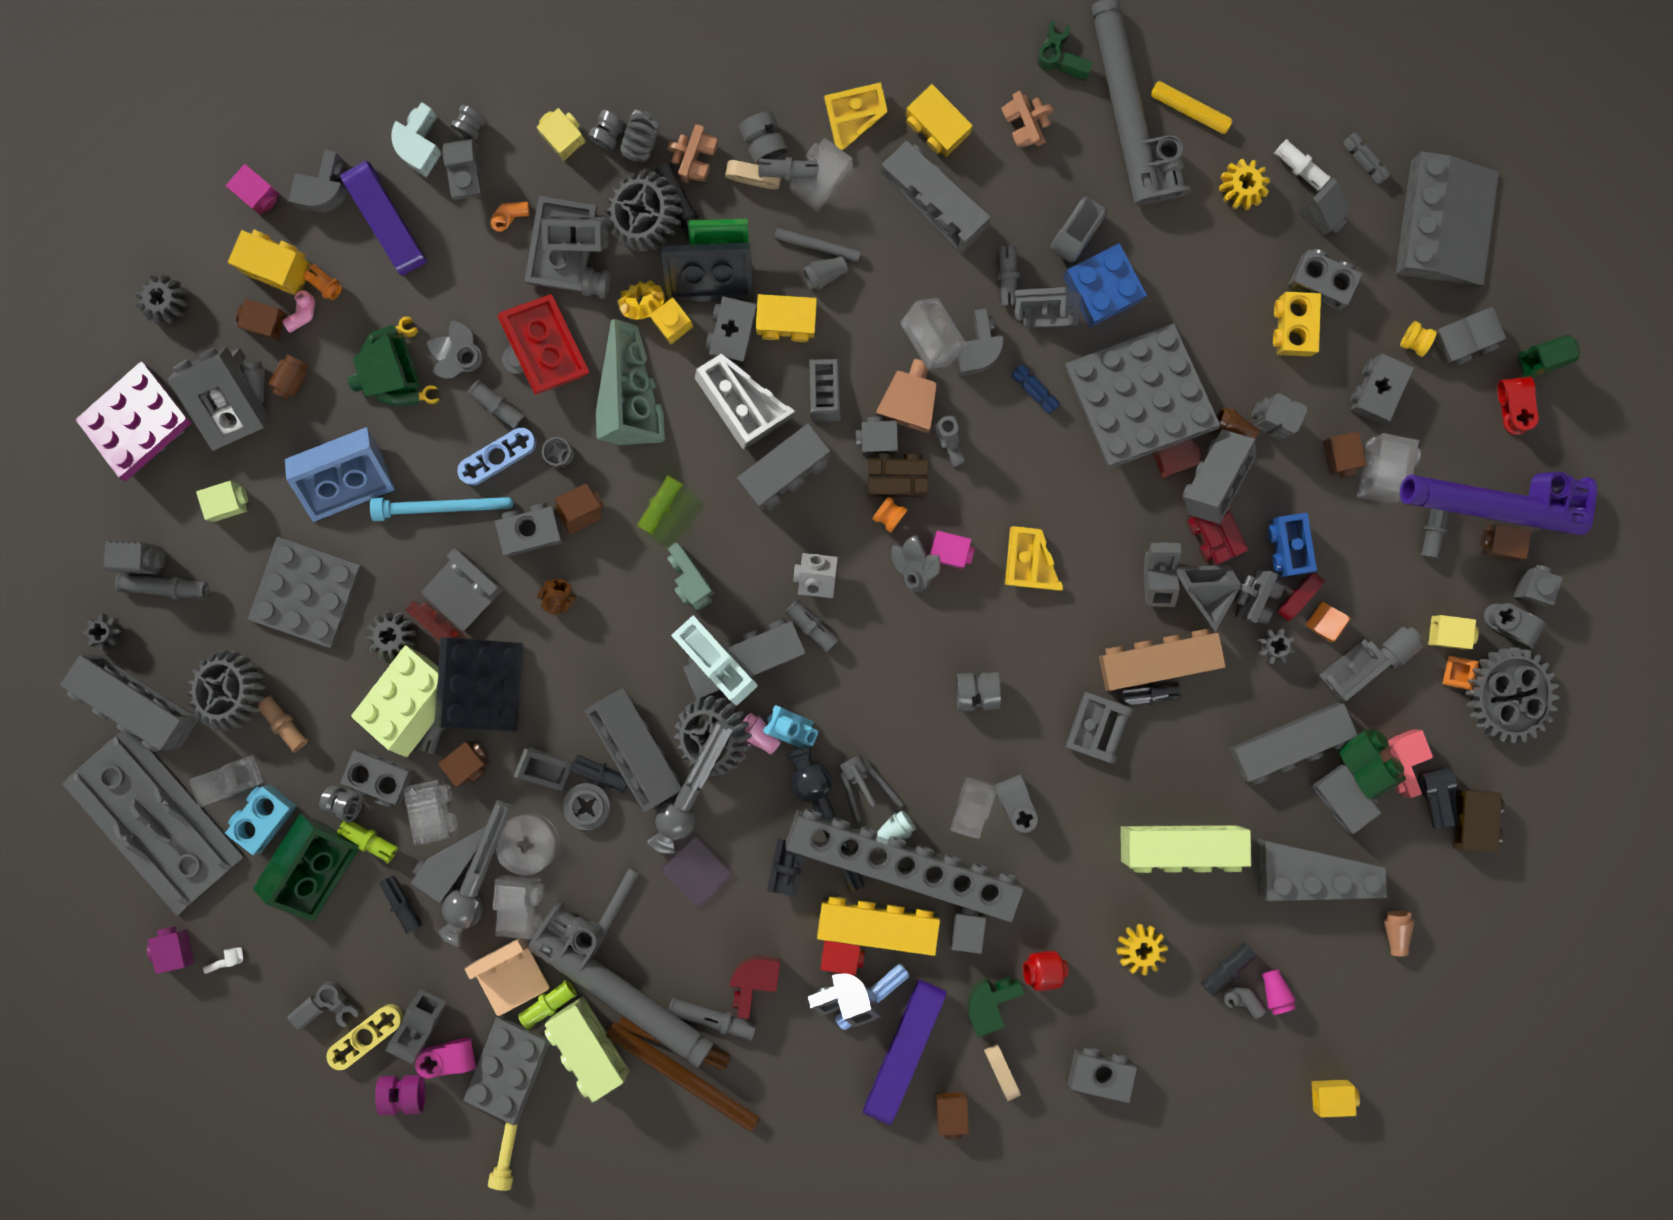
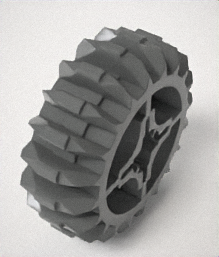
(646, 188)
(214, 694)
(694, 735)

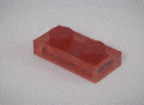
(425, 615)

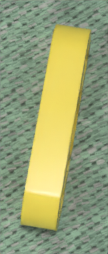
(353, 1036)

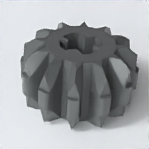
(640, 136)
(153, 307)
(390, 624)

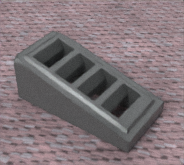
(822, 408)

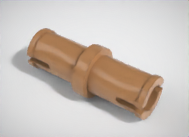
(282, 724)

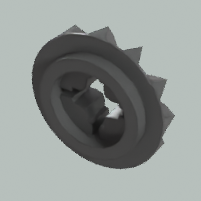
(585, 820)

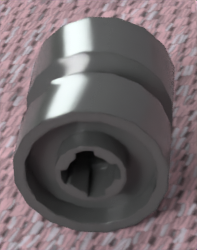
(762, 135)
(978, 691)

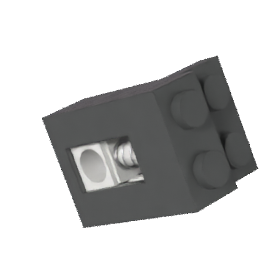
(235, 396)

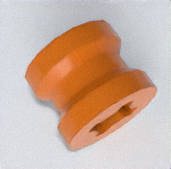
(889, 514)

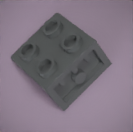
(462, 590)

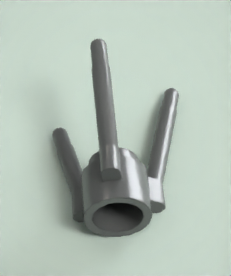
(855, 770)

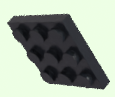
(478, 684)

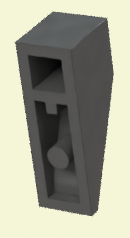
(443, 870)

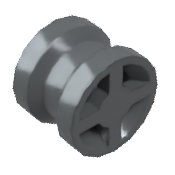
(468, 122)
(596, 283)

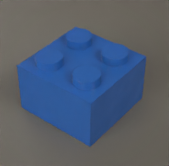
(1105, 285)

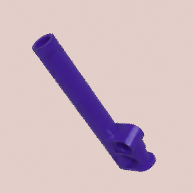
(1552, 503)

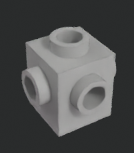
(816, 575)

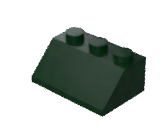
(305, 868)

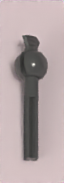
(676, 817)
(463, 905)

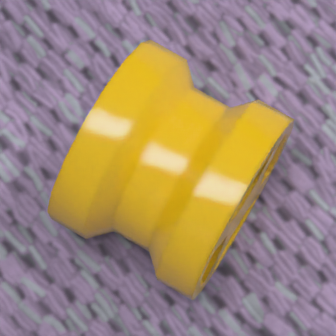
(1418, 338)

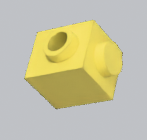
(561, 132)

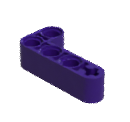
(383, 217)

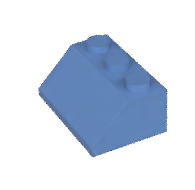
(338, 474)

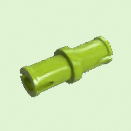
(368, 840)
(547, 1004)

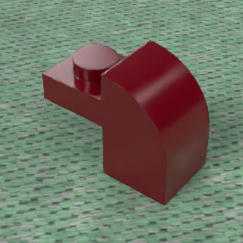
(751, 974)

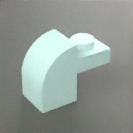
(410, 140)

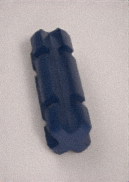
(1035, 389)

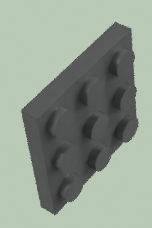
(304, 592)

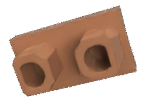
(1021, 108)
(698, 143)

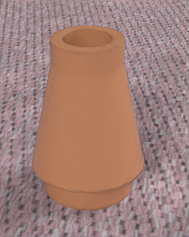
(1399, 931)

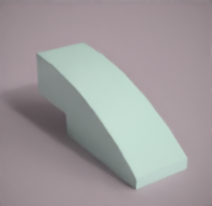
(714, 660)

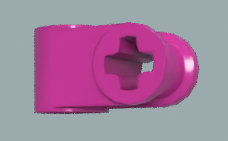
(451, 1058)

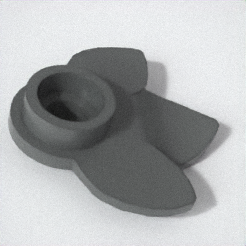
(452, 349)
(915, 564)

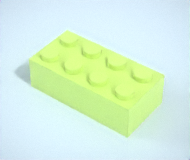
(1185, 846)

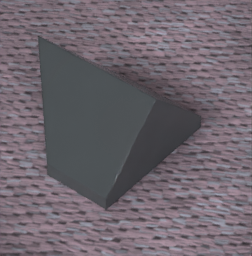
(1211, 589)

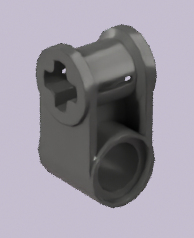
(1517, 626)
(1014, 799)

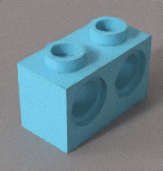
(265, 824)

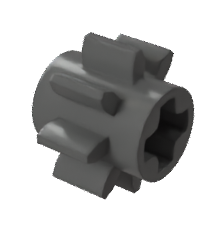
(95, 627)
(1268, 650)

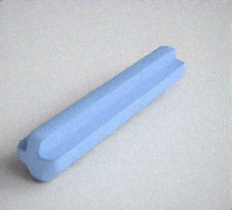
(881, 989)

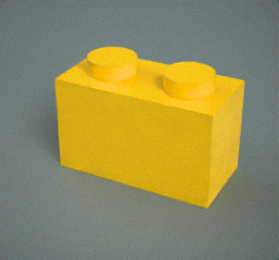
(938, 121)
(786, 317)

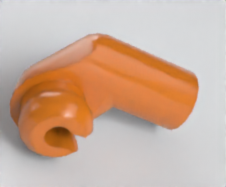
(506, 213)

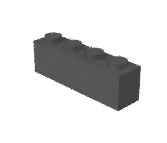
(753, 654)
(1293, 742)
(633, 749)

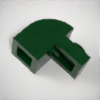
(983, 1003)

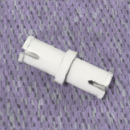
(1302, 165)

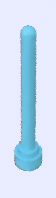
(382, 509)

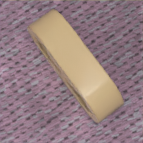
(748, 174)
(1002, 1072)

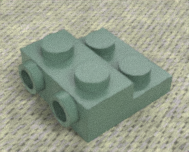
(691, 585)

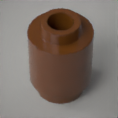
(288, 377)

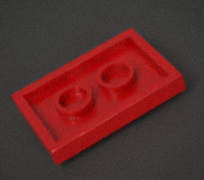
(543, 344)

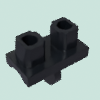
(785, 871)

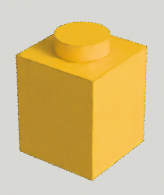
(671, 321)
(1335, 1098)

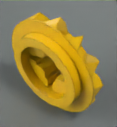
(651, 301)

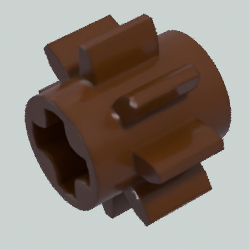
(556, 596)

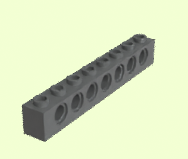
(999, 904)

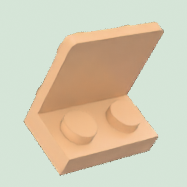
(509, 976)

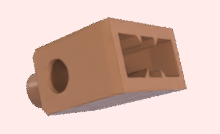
(910, 398)

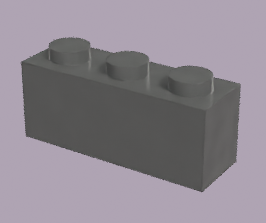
(1219, 476)

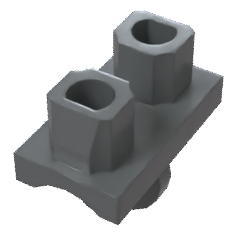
(1255, 594)

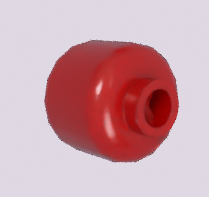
(1045, 970)

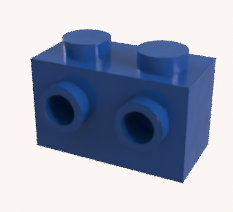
(1292, 545)

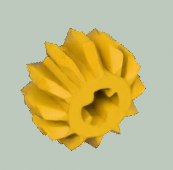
(1233, 184)
(1149, 956)

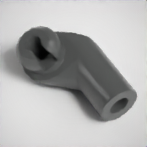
(1244, 997)

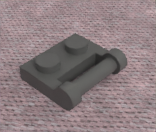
(1090, 725)

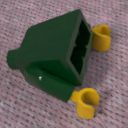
(387, 368)

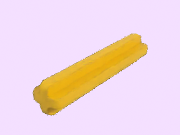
(1191, 107)

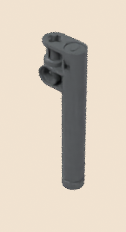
(1148, 170)
(564, 948)

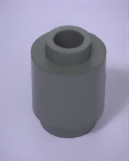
(1402, 646)

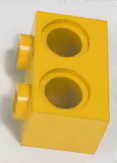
(1305, 326)

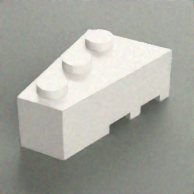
(740, 401)

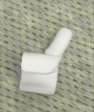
(232, 957)

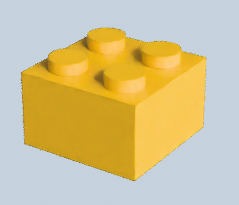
(269, 261)

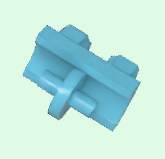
(790, 727)

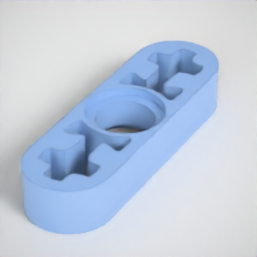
(481, 473)

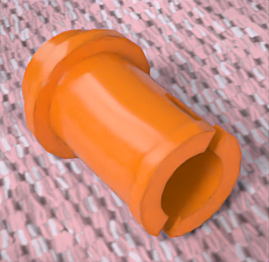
(329, 287)

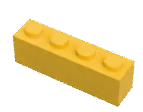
(878, 927)

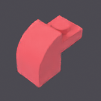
(1410, 750)

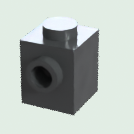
(877, 436)
(1538, 586)

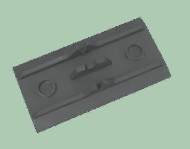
(153, 820)

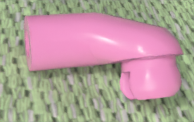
(303, 313)

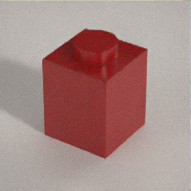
(842, 957)

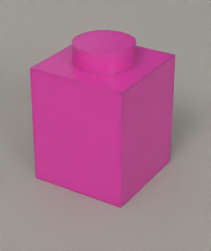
(253, 190)
(952, 549)

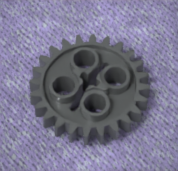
(1517, 721)

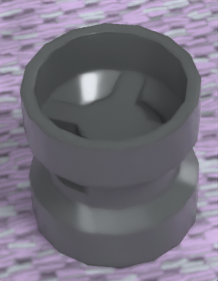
(607, 130)
(555, 448)
(338, 802)

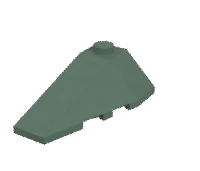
(626, 399)

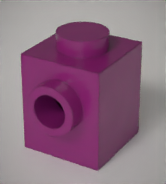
(170, 950)

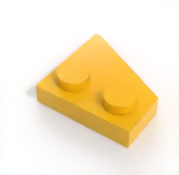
(854, 112)
(1029, 560)

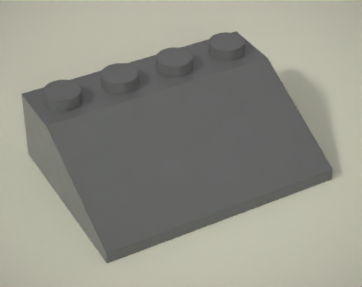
(1447, 220)

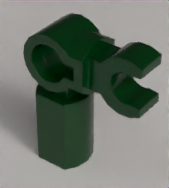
(1051, 56)

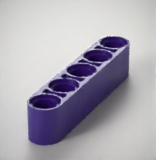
(904, 1052)

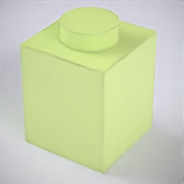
(222, 501)

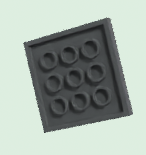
(1141, 396)

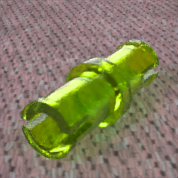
(659, 504)

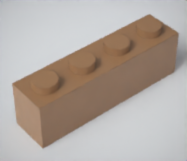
(1161, 661)

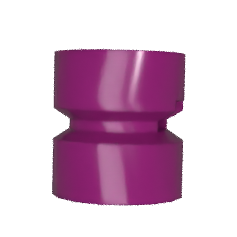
(411, 1095)

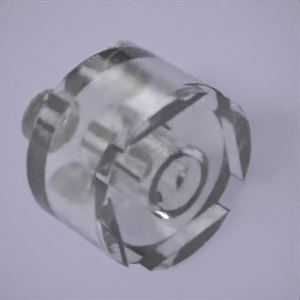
(541, 833)

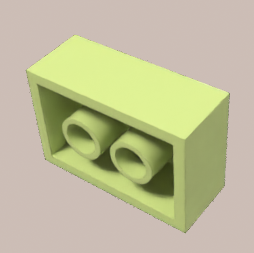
(401, 702)
(586, 1049)

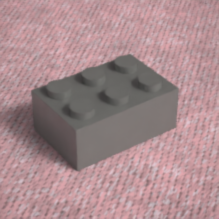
(785, 468)

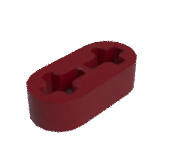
(1300, 596)

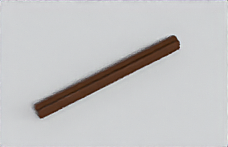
(682, 1077)

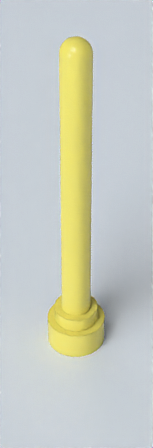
(501, 1176)

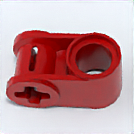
(1518, 399)

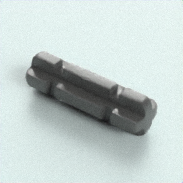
(1367, 158)

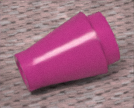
(1278, 994)

